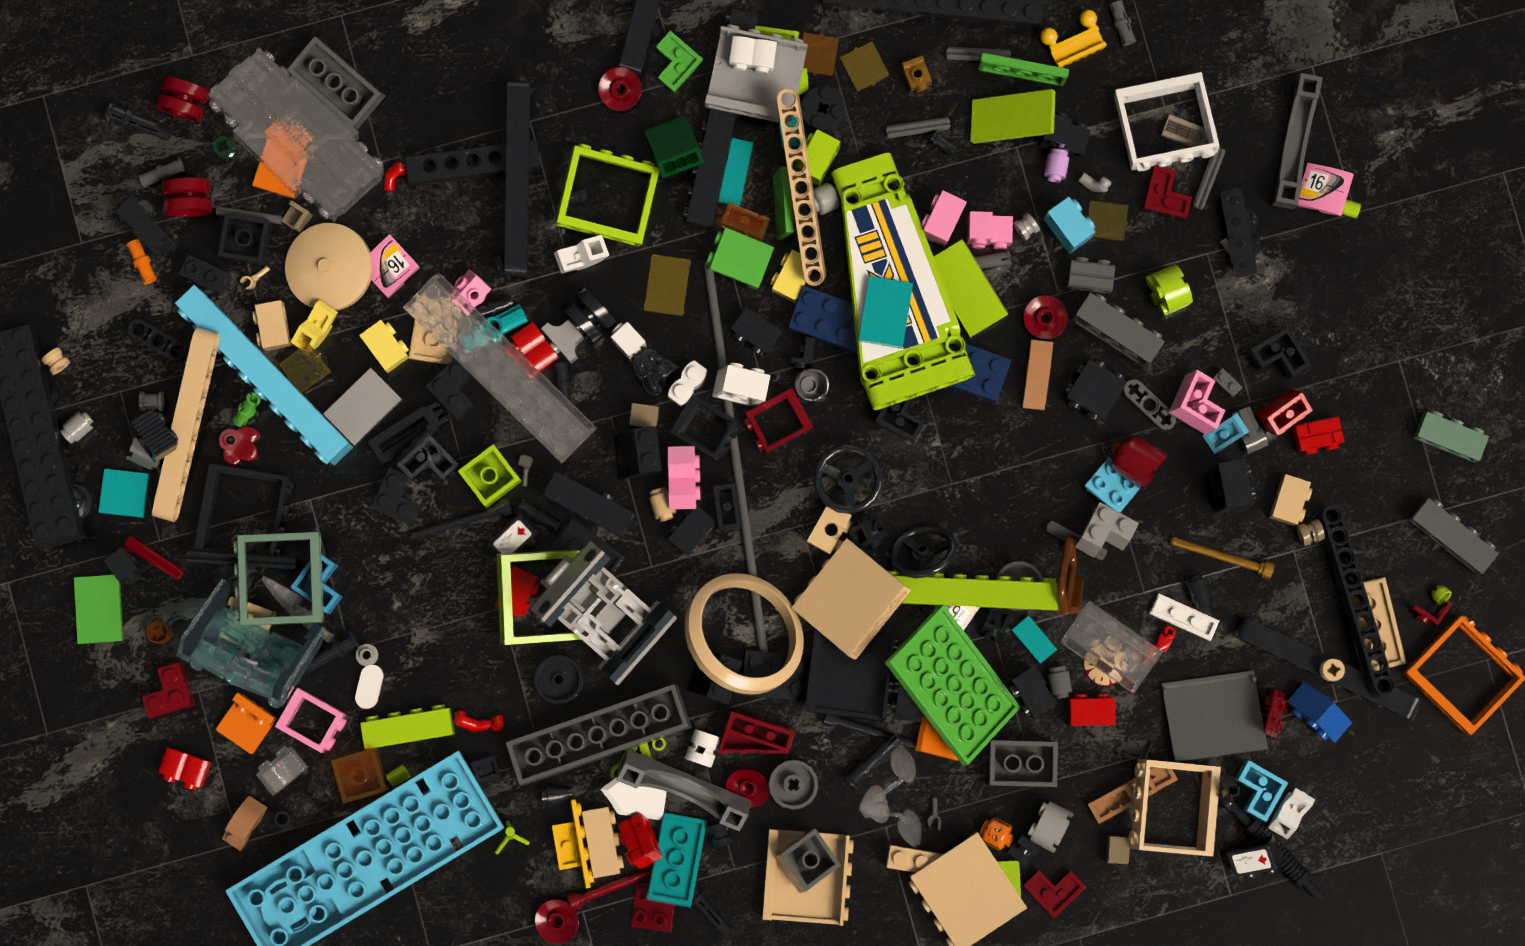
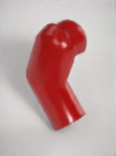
(392, 173)

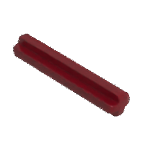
(154, 557)

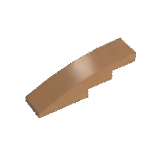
(1122, 796)

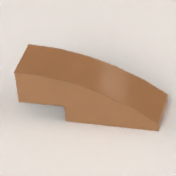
(1037, 374)

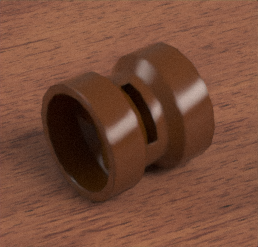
(155, 632)

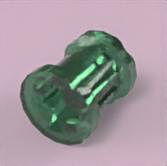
(225, 154)

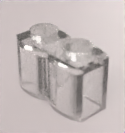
(281, 770)

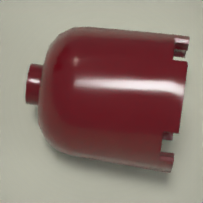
(1136, 460)

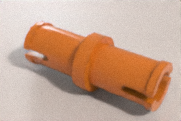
(141, 261)

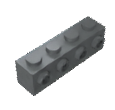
(1453, 536)

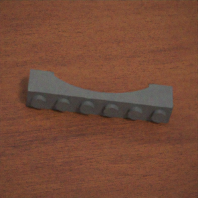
(1296, 139)
(643, 771)

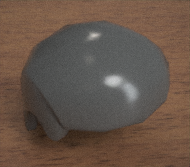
(811, 384)

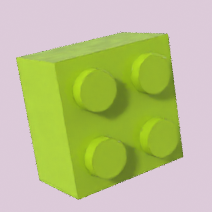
(821, 153)
(489, 476)

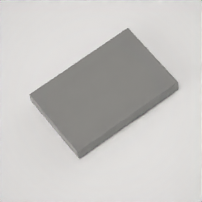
(362, 406)

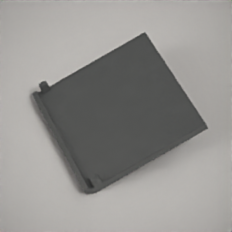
(1214, 716)

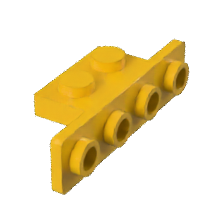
(570, 844)

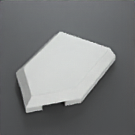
(632, 801)

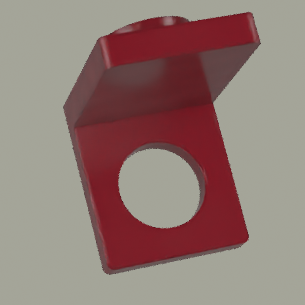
(1425, 617)

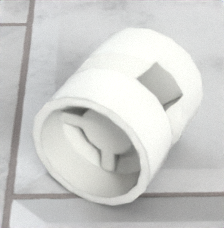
(705, 740)

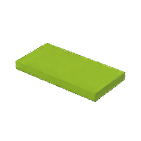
(1013, 116)
(968, 289)

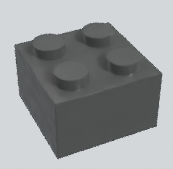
(807, 860)

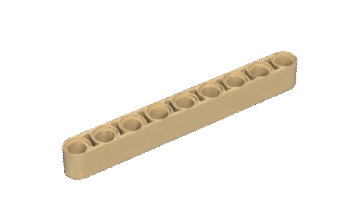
(805, 176)
(186, 423)

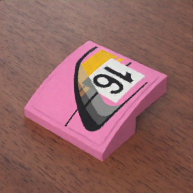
(1324, 189)
(391, 266)

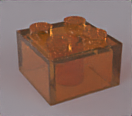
(360, 775)

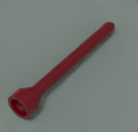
(578, 899)

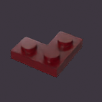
(1161, 199)
(1054, 897)

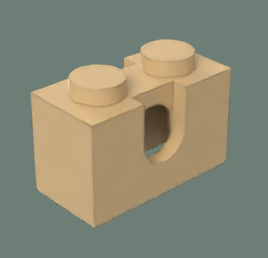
(819, 537)

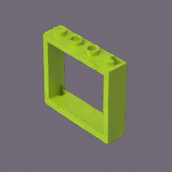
(597, 229)
(505, 596)

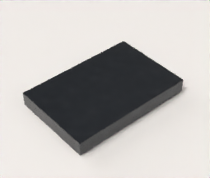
(577, 537)

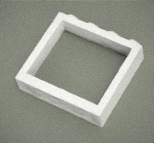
(1160, 88)

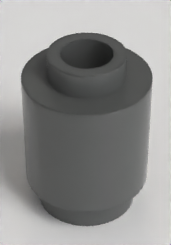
(1059, 682)

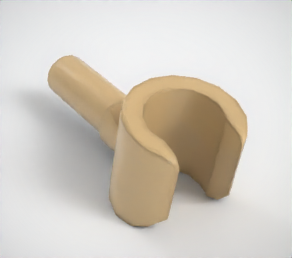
(254, 278)

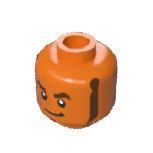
(996, 833)

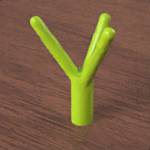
(510, 834)

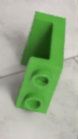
(739, 257)

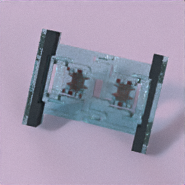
(259, 672)

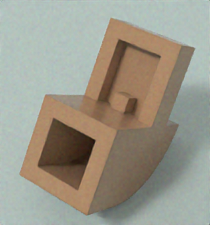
(244, 822)

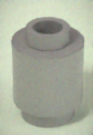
(77, 427)

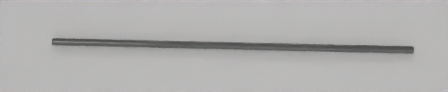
(736, 463)

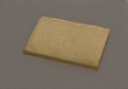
(667, 285)

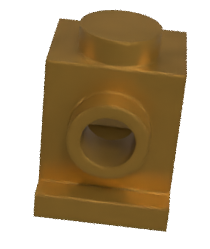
(911, 66)

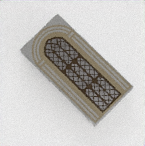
(1184, 132)

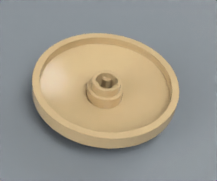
(329, 266)

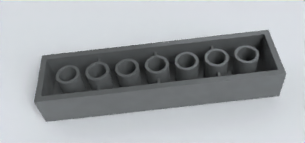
(598, 735)

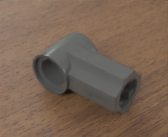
(1255, 438)

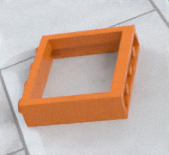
(1496, 654)

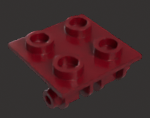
(1278, 705)
(650, 913)

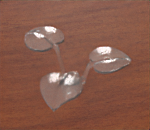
(875, 803)

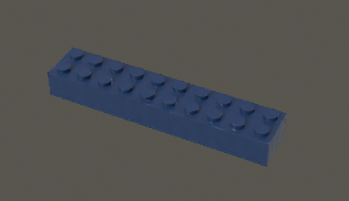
(832, 323)

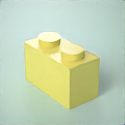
(791, 278)
(384, 346)

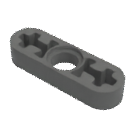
(1156, 421)

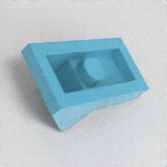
(1226, 433)

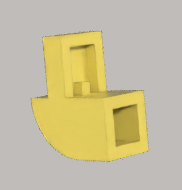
(315, 327)

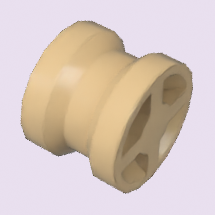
(55, 361)
(1328, 672)

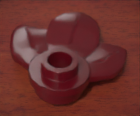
(241, 448)

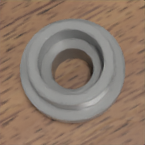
(374, 655)

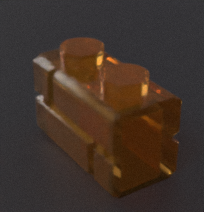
(745, 222)

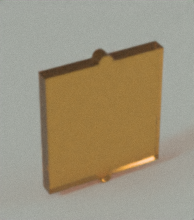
(820, 53)

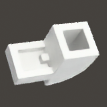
(582, 255)
(1290, 813)

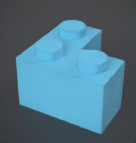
(1265, 786)

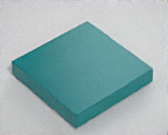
(124, 493)

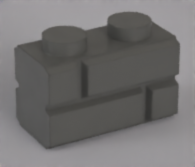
(1091, 276)

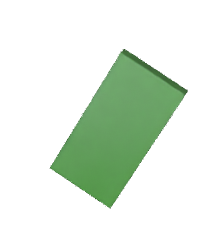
(1023, 69)

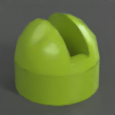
(1441, 595)

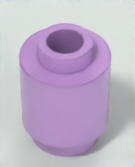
(1056, 165)

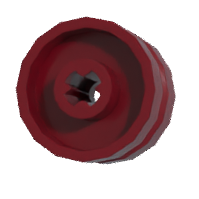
(181, 99)
(186, 197)

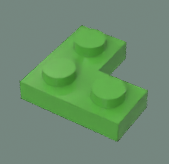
(682, 58)

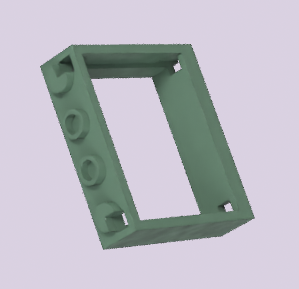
(316, 579)

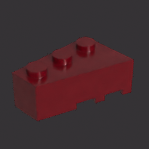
(755, 734)

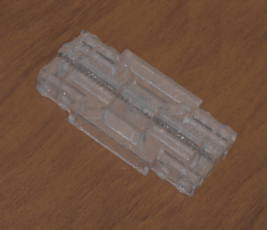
(296, 135)

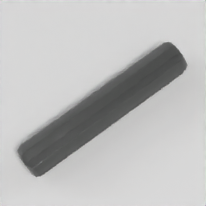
(973, 54)
(917, 127)
(1208, 179)
(1062, 532)

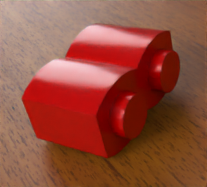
(534, 347)
(184, 767)

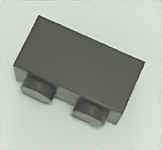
(1227, 383)

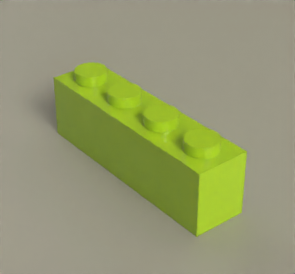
(407, 728)

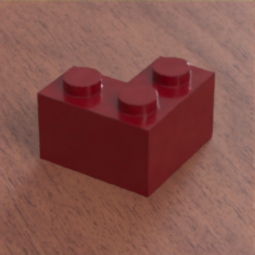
(175, 693)

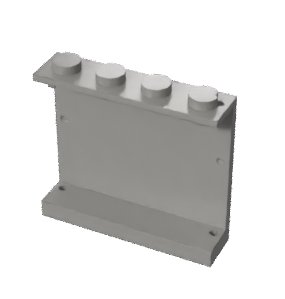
(753, 92)

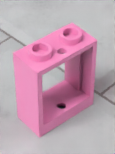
(292, 708)

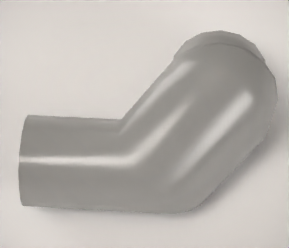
(1093, 185)

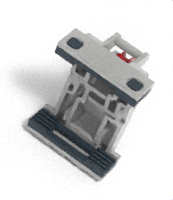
(591, 613)

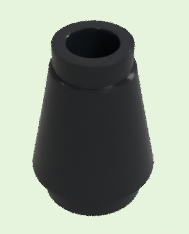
(555, 795)

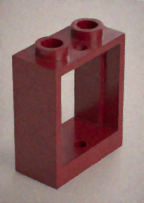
(797, 409)

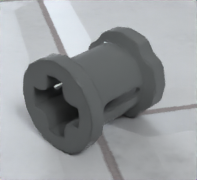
(149, 401)

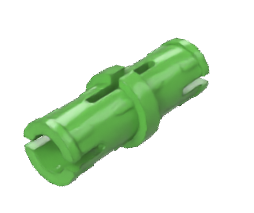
(246, 409)

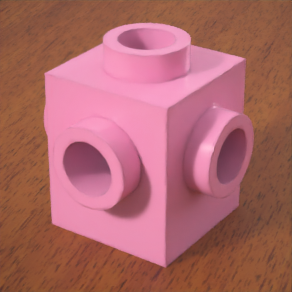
(472, 288)

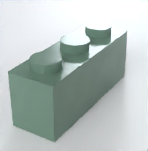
(1451, 436)

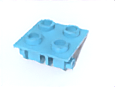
(1111, 487)

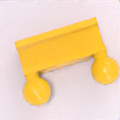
(1076, 46)

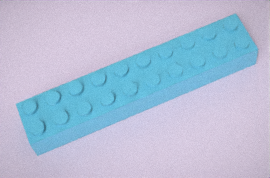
(269, 381)

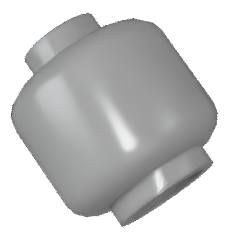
(826, 198)

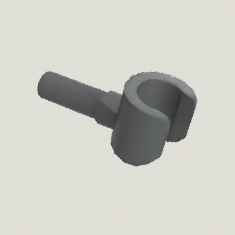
(526, 462)
(934, 818)

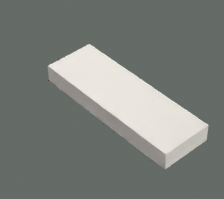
(1184, 617)

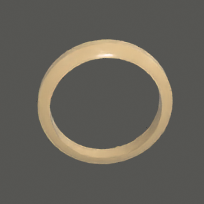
(706, 660)

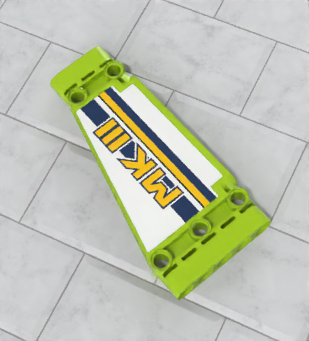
(890, 244)

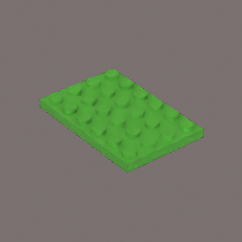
(953, 685)

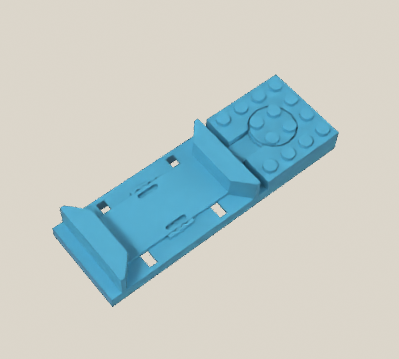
(340, 873)

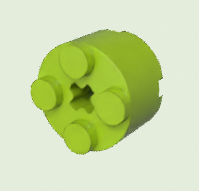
(1169, 290)

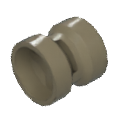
(1311, 532)

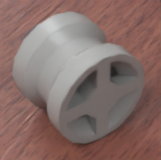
(1026, 226)

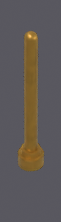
(1264, 569)

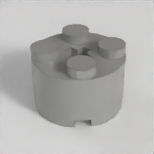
(1050, 826)

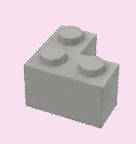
(1107, 526)

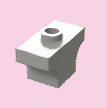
(564, 339)

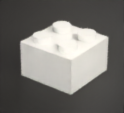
(741, 385)

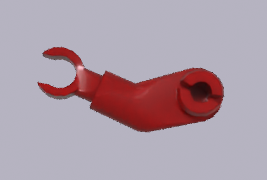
(1165, 638)
(473, 725)

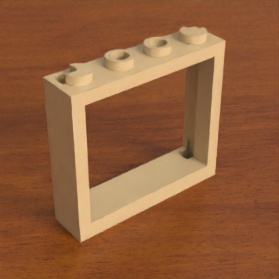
(1207, 809)

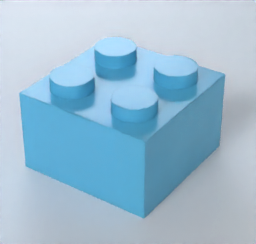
(1070, 224)

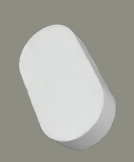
(369, 686)

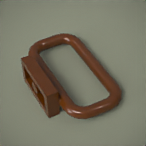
(1068, 586)

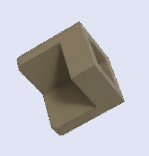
(296, 217)
(644, 415)
(1117, 850)

